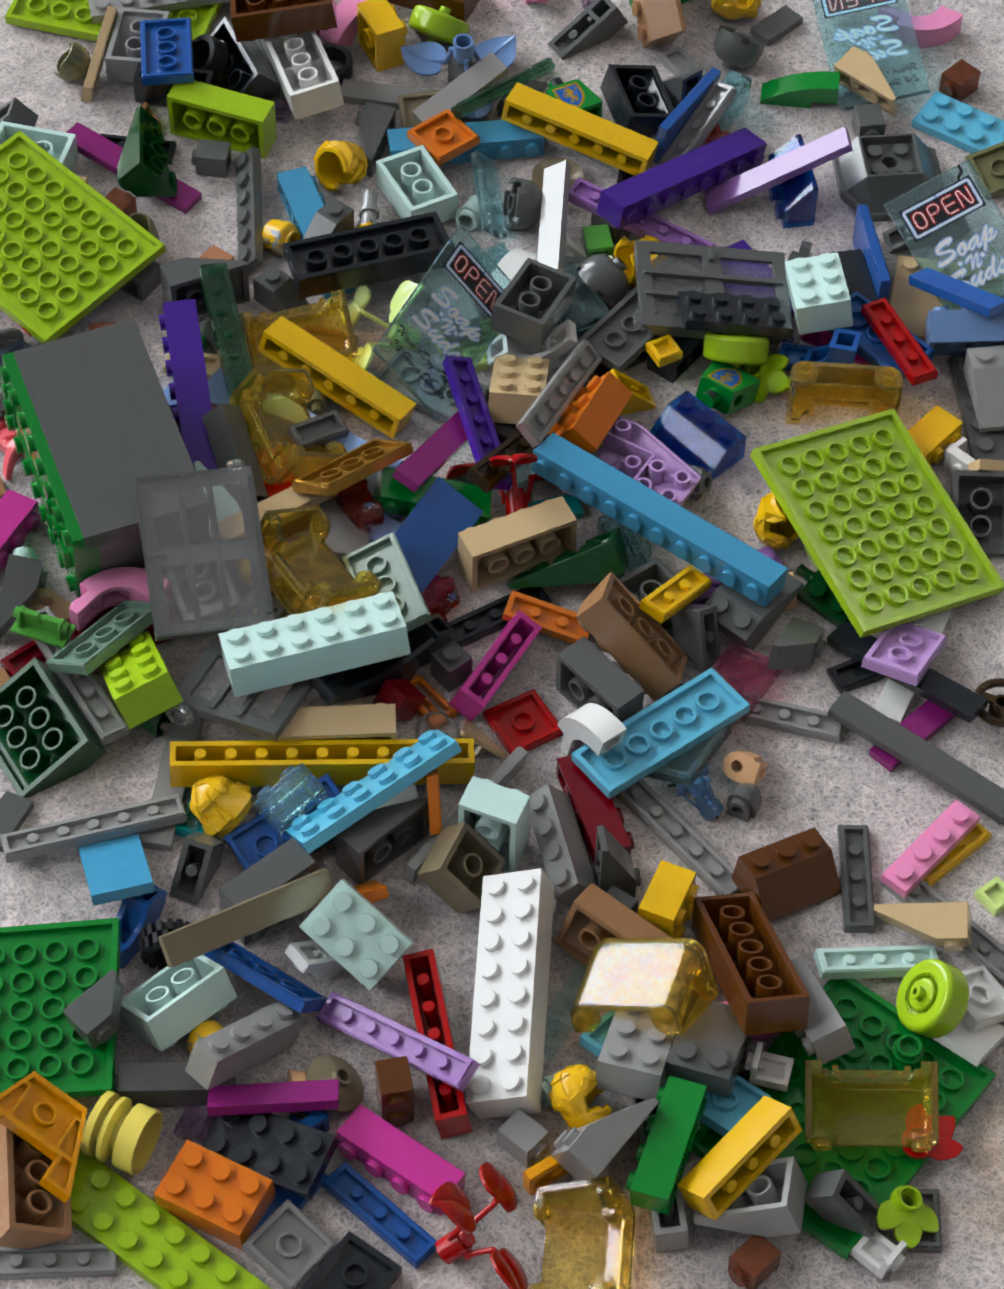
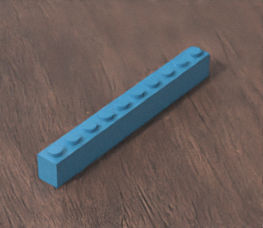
(659, 520)

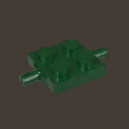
(819, 596)

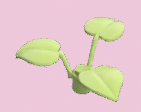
(357, 307)

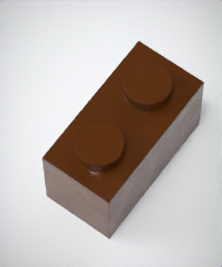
(394, 1090)

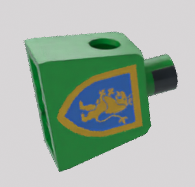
(575, 94)
(727, 388)

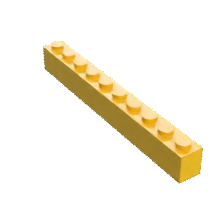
(265, 760)

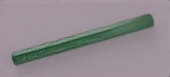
(501, 88)

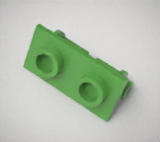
(42, 627)

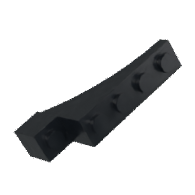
(368, 679)

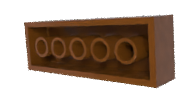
(750, 964)

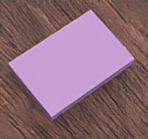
(904, 652)

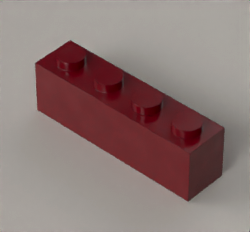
(591, 807)

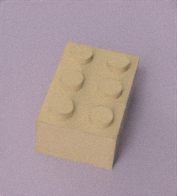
(515, 386)

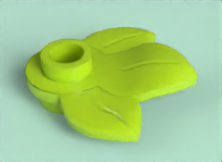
(771, 376)
(904, 1219)

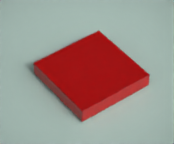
(522, 722)

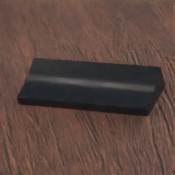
(365, 254)

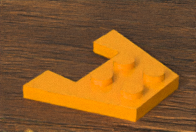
(50, 1124)

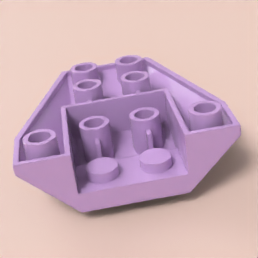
(647, 460)

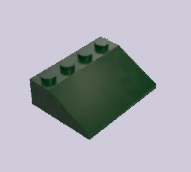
(42, 731)

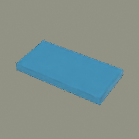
(116, 869)

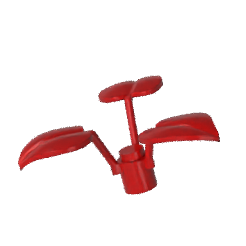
(515, 497)
(460, 1241)

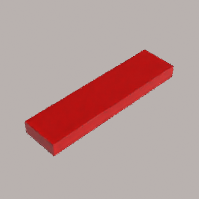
(899, 341)

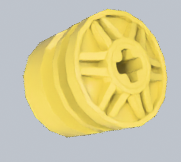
(121, 1132)

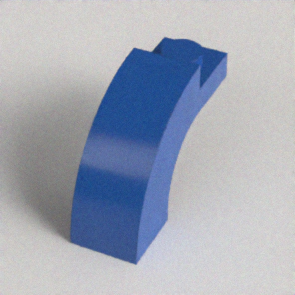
(840, 349)
(134, 915)

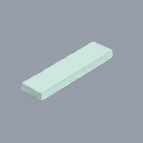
(870, 961)

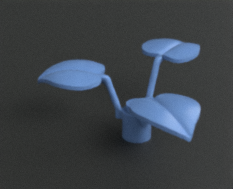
(427, 57)

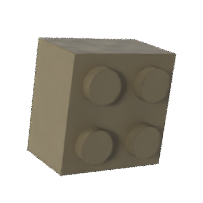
(457, 866)

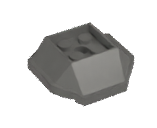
(883, 170)

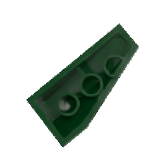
(143, 161)
(589, 565)

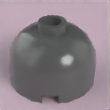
(737, 48)
(522, 202)
(605, 277)

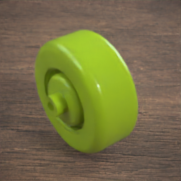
(437, 24)
(736, 348)
(932, 998)

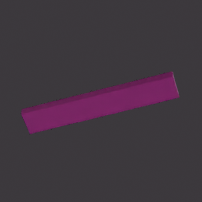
(108, 155)
(432, 454)

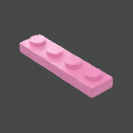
(930, 848)

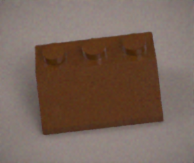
(789, 874)

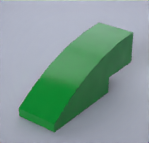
(802, 89)

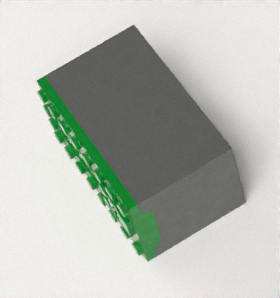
(87, 425)

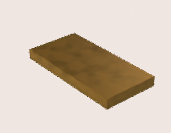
(352, 467)

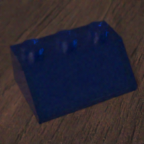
(797, 196)
(699, 435)

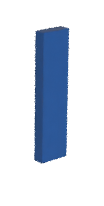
(957, 292)
(380, 1214)

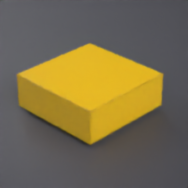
(664, 350)

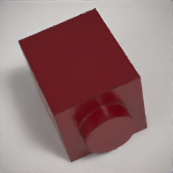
(403, 695)

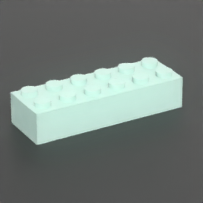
(314, 643)

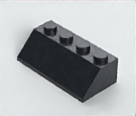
(246, 65)

